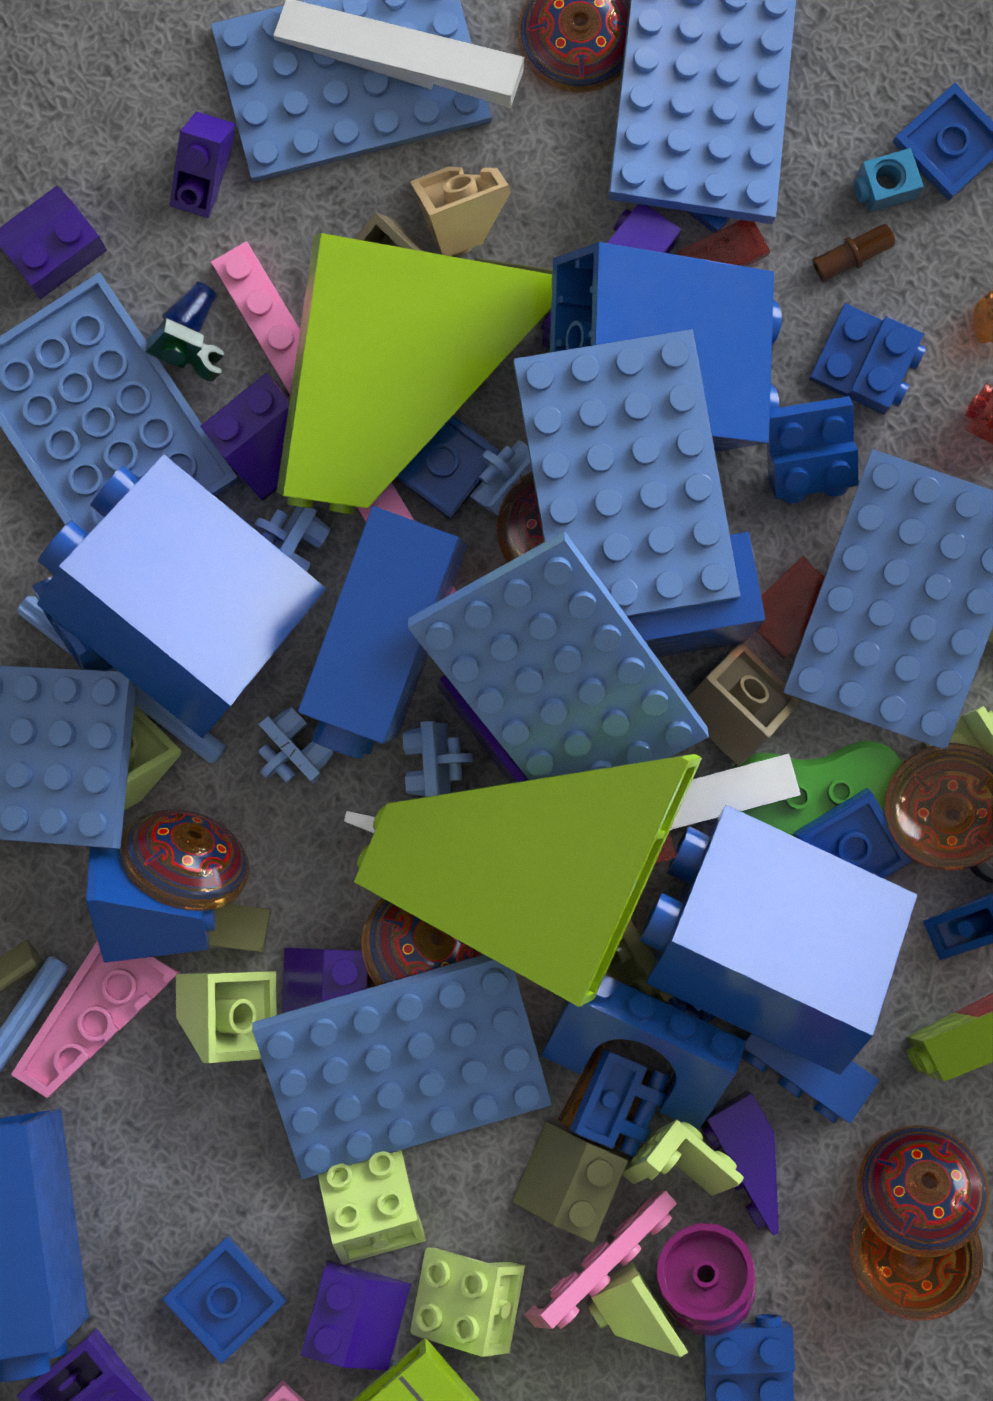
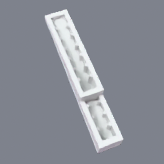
(402, 52)
(738, 788)

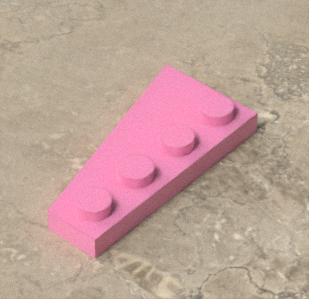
(89, 1015)
(569, 1291)

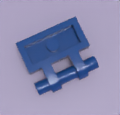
(610, 1097)

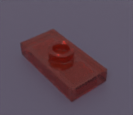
(735, 245)

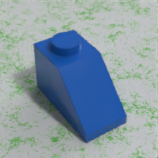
(962, 927)

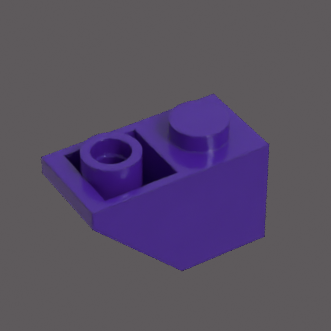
(201, 163)

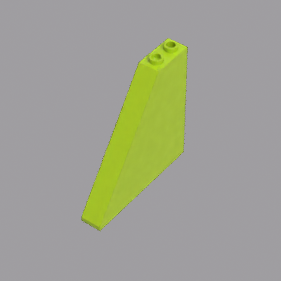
(389, 358)
(532, 866)

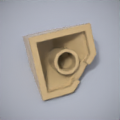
(460, 206)

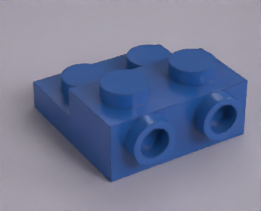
(868, 358)
(812, 449)
(750, 1362)

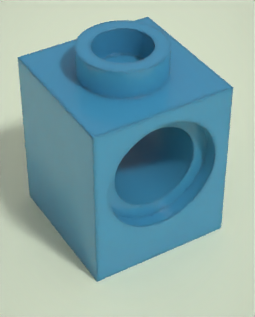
(900, 169)

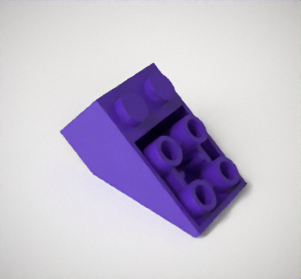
(86, 1374)

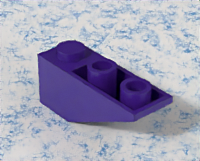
(750, 1142)

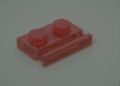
(789, 606)

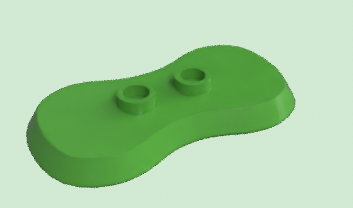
(828, 783)

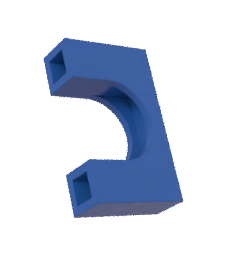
(699, 1052)

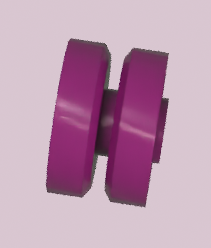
(702, 1252)

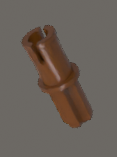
(853, 252)

